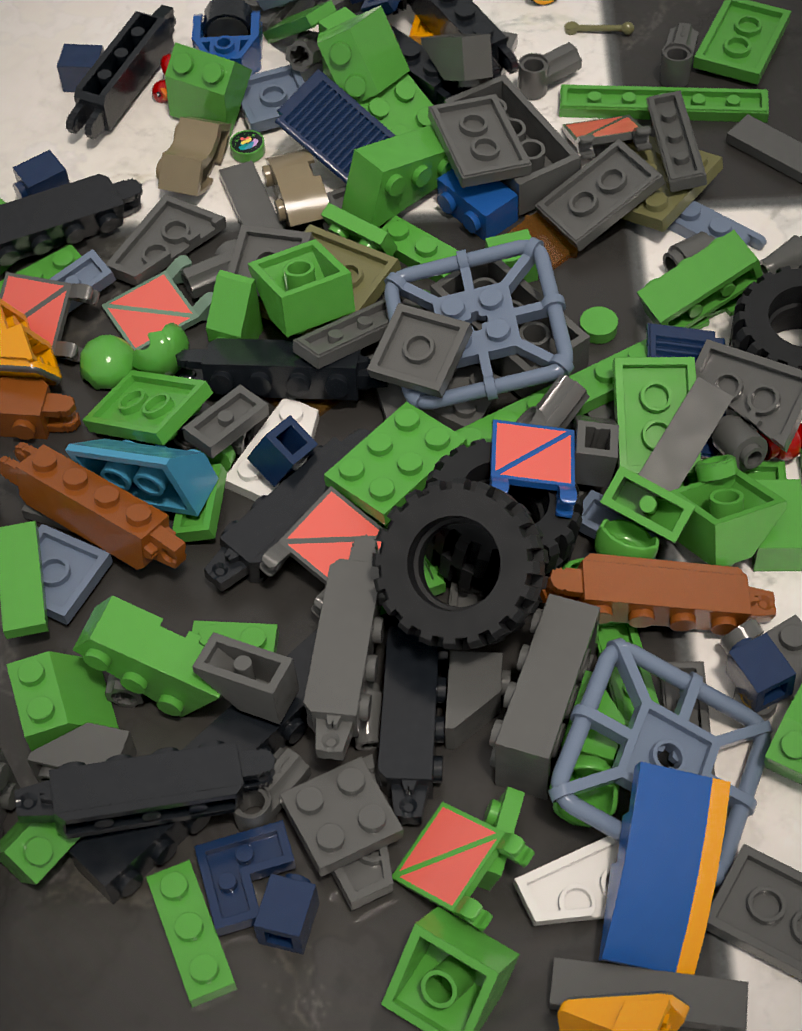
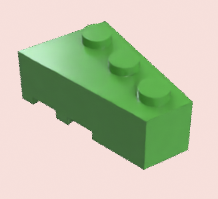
(394, 174)
(702, 284)
(145, 656)

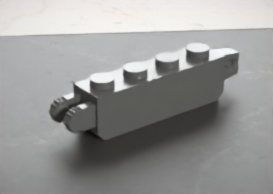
(344, 651)

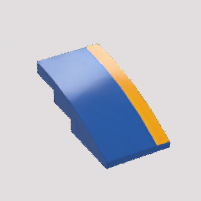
(665, 870)

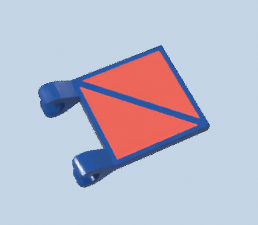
(535, 459)

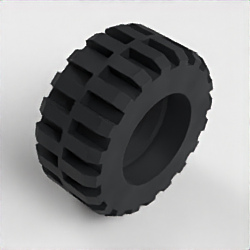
(764, 311)
(404, 551)
(468, 551)

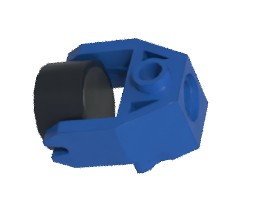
(230, 32)

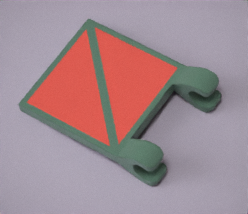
(154, 305)

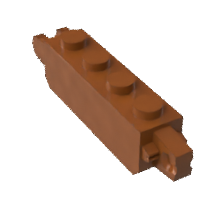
(32, 411)
(93, 507)
(663, 593)

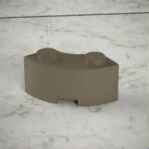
(192, 155)
(298, 191)

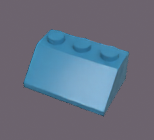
(156, 474)

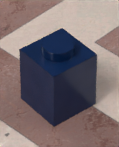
(75, 63)
(39, 174)
(282, 450)
(760, 672)
(287, 912)

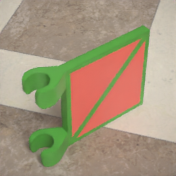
(454, 858)

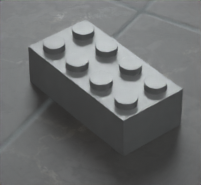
(547, 150)
(536, 332)
(544, 695)

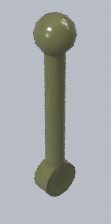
(572, 28)

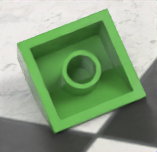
(363, 54)
(205, 85)
(303, 287)
(729, 518)
(57, 696)
(449, 975)

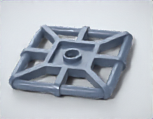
(494, 305)
(652, 732)

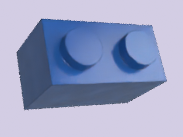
(480, 208)

